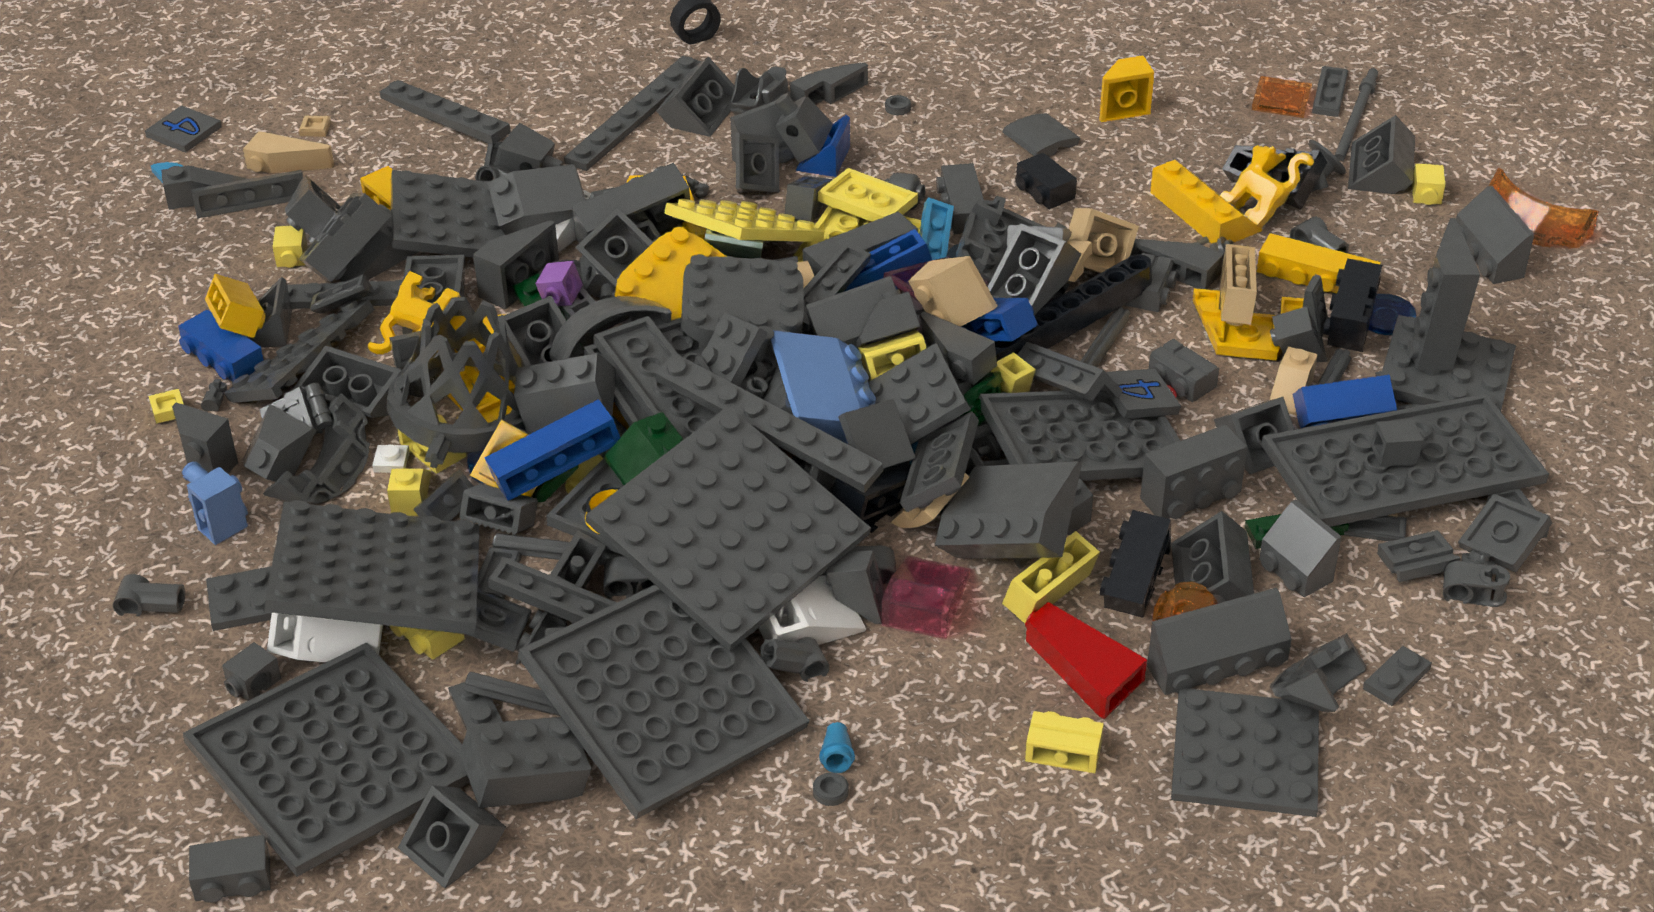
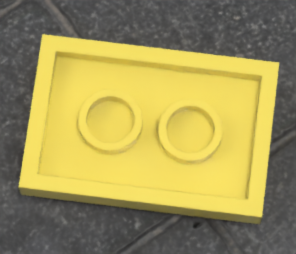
(866, 196)

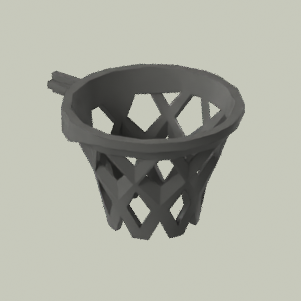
(433, 350)

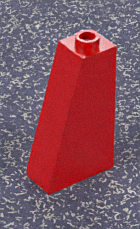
(1085, 658)

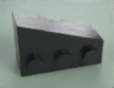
(1242, 156)
(881, 497)

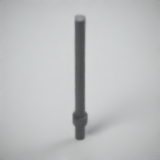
(1366, 88)

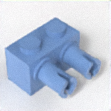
(215, 502)

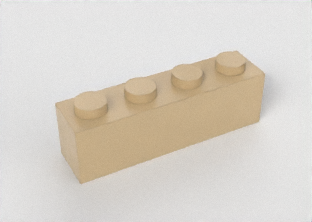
(1238, 285)

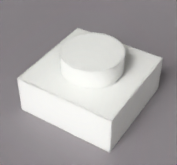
(390, 457)

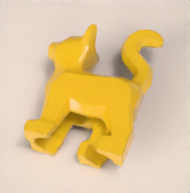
(1257, 183)
(409, 309)

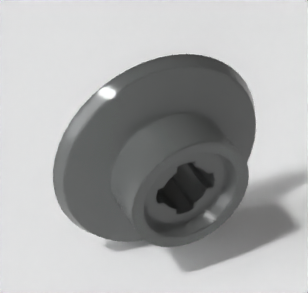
(1333, 163)

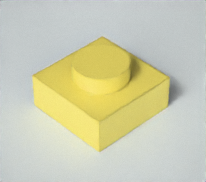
(162, 405)

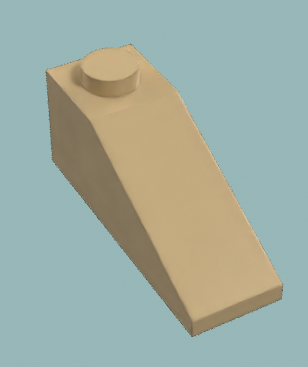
(285, 154)

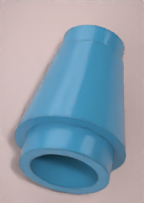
(837, 749)

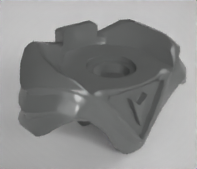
(765, 88)

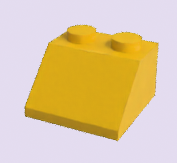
(1127, 89)

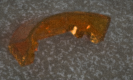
(1547, 221)

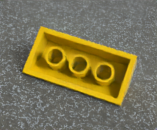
(1199, 204)

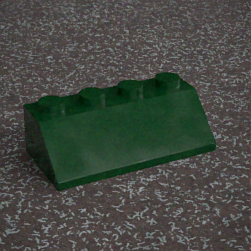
(642, 446)

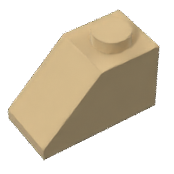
(1294, 372)

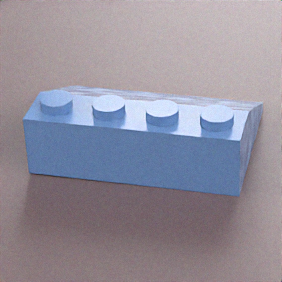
(821, 379)

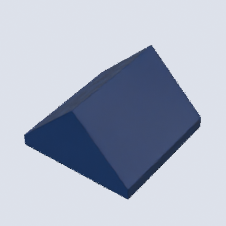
(832, 153)

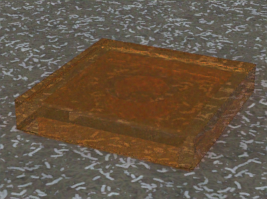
(1281, 96)

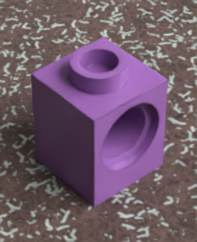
(560, 282)

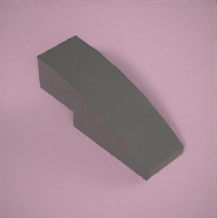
(830, 83)

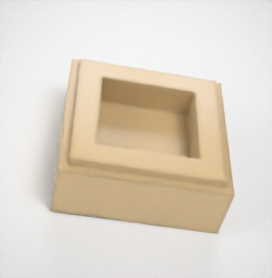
(315, 126)

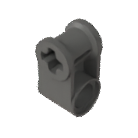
(1474, 583)

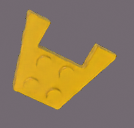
(1243, 340)

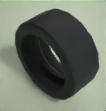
(705, 30)

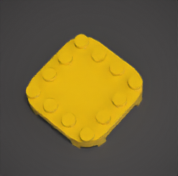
(661, 268)

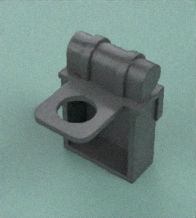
(305, 405)

